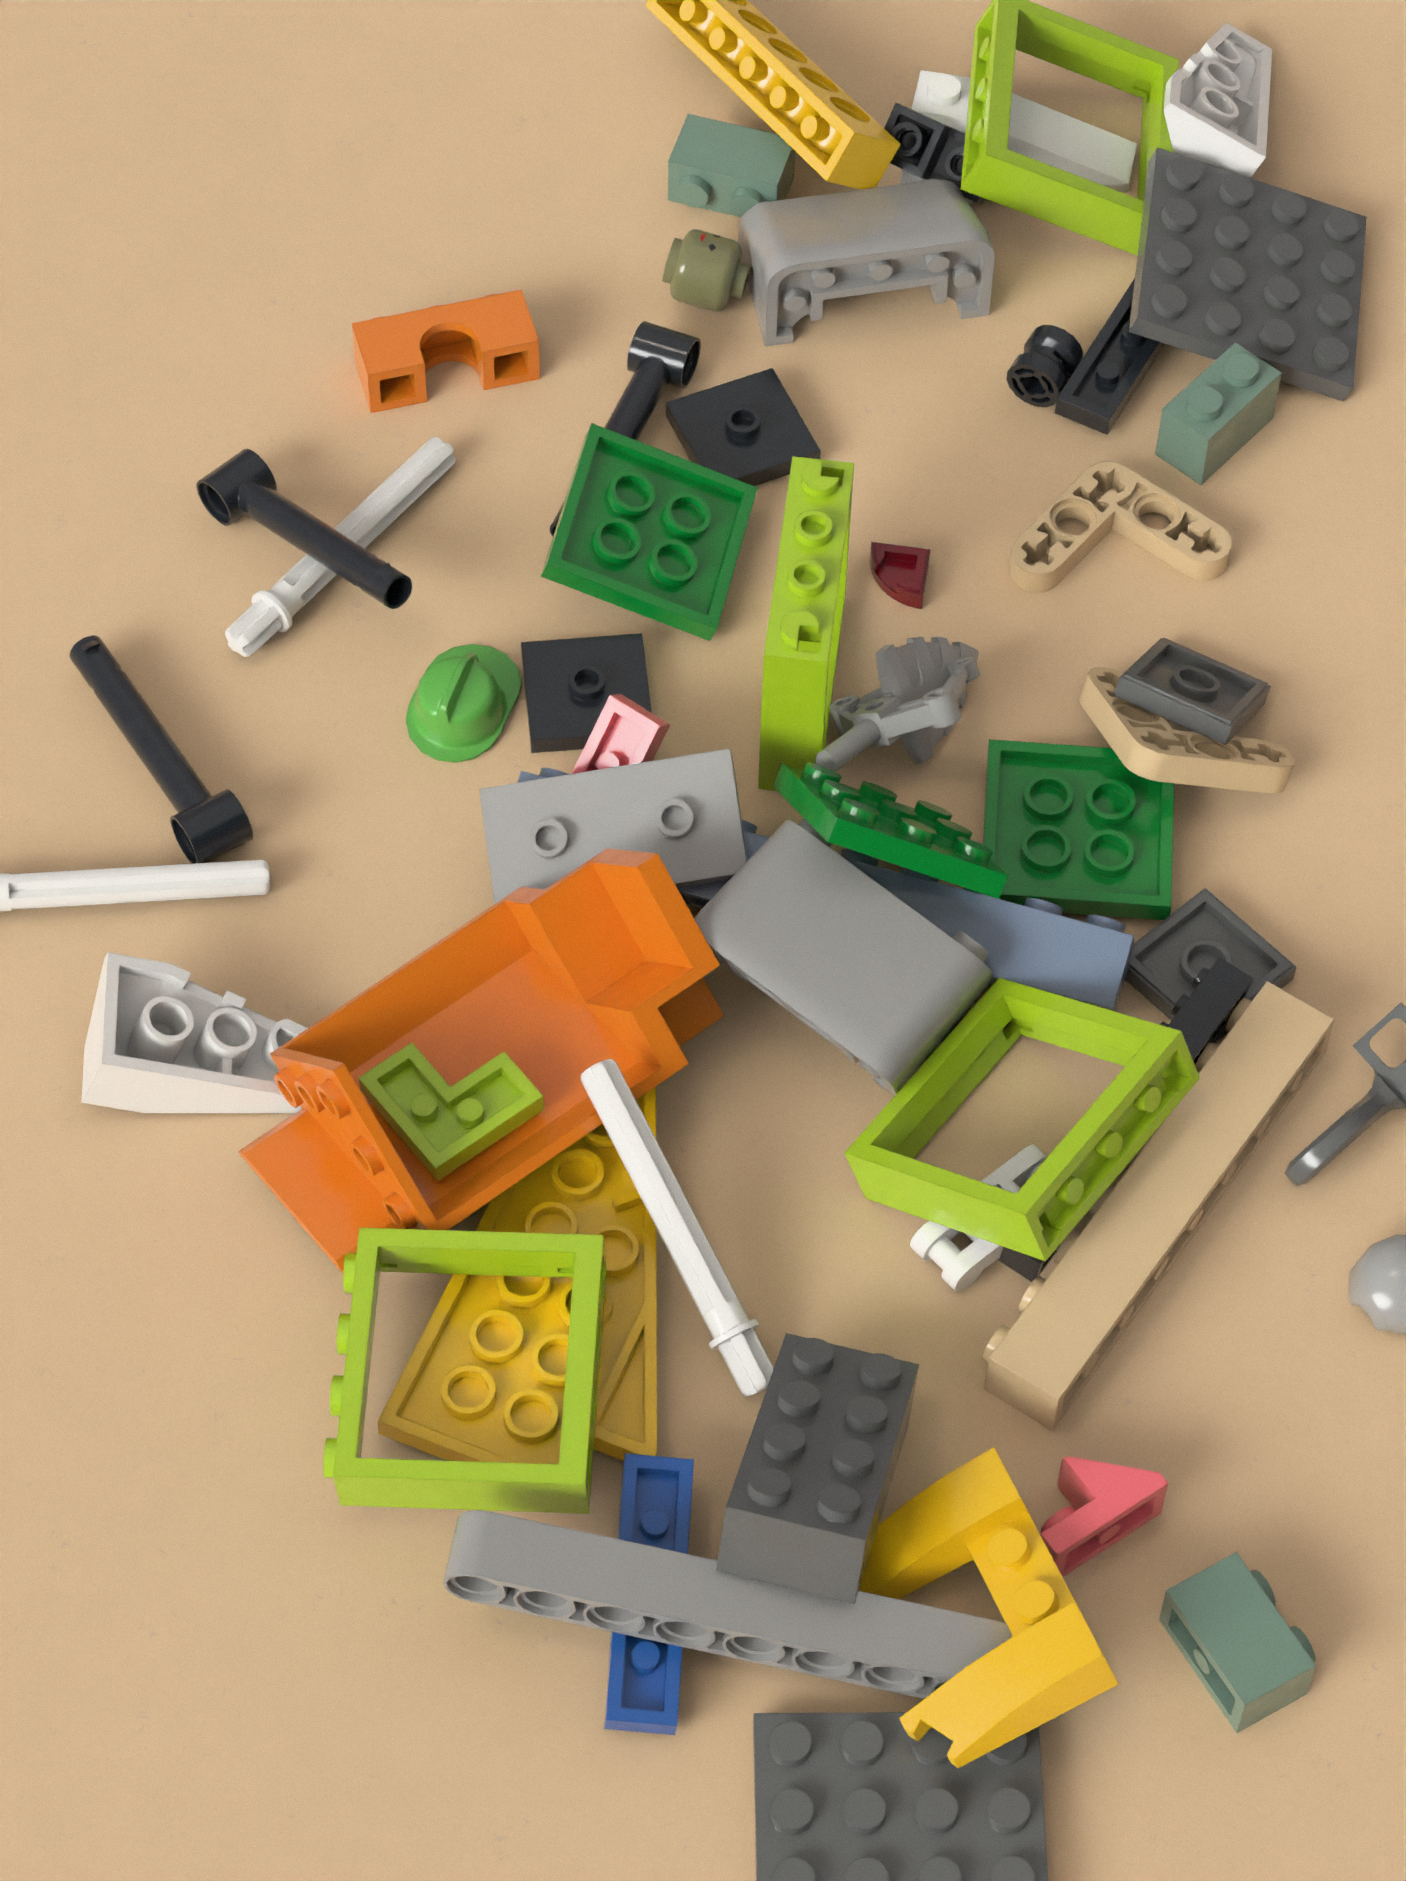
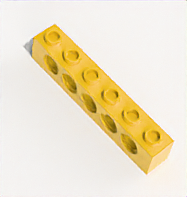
(783, 88)

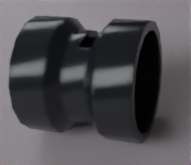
(1038, 372)

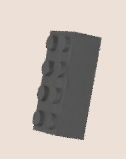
(818, 1468)

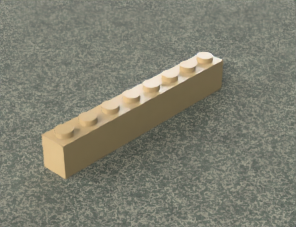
(1155, 1206)

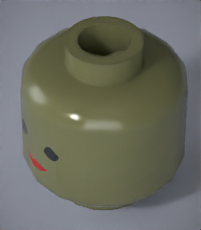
(705, 270)

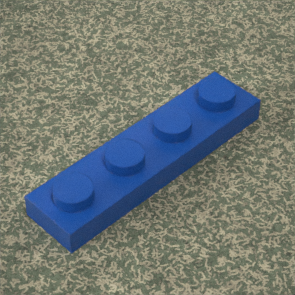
(645, 1672)

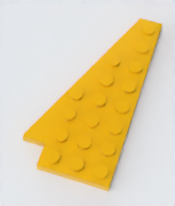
(496, 1347)

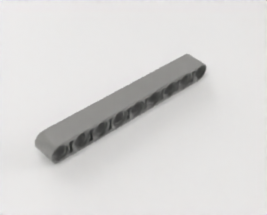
(693, 1606)

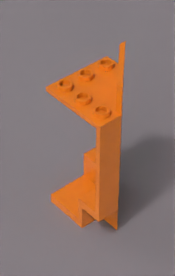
(549, 978)

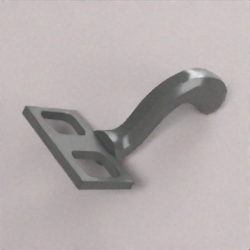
(1386, 1094)

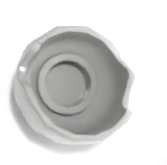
(1379, 1284)

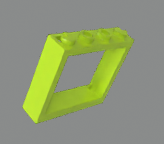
(1032, 185)
(805, 616)
(1078, 1166)
(468, 1483)

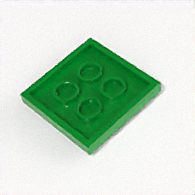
(650, 532)
(881, 828)
(1078, 830)

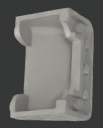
(862, 246)
(844, 954)

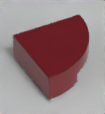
(900, 571)

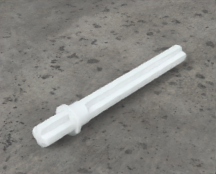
(274, 608)
(133, 884)
(679, 1227)

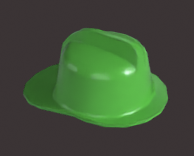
(463, 702)

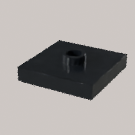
(743, 428)
(572, 681)

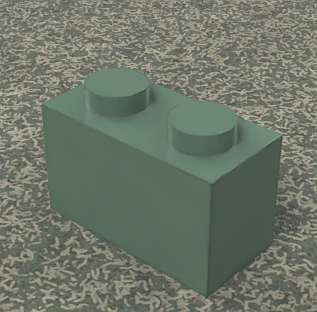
(728, 166)
(1218, 413)
(1238, 1641)

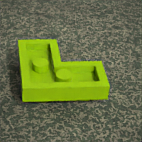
(445, 1122)

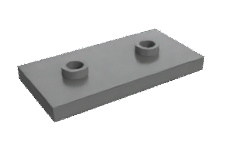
(665, 806)

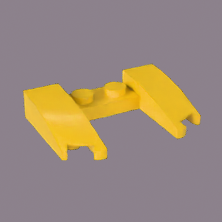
(1052, 1653)

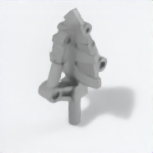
(916, 701)

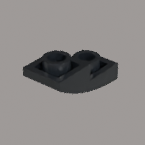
(928, 147)

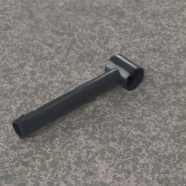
(657, 359)
(249, 488)
(204, 823)

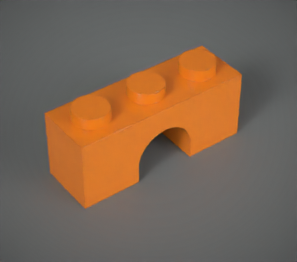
(485, 332)

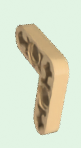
(1120, 513)
(1166, 755)

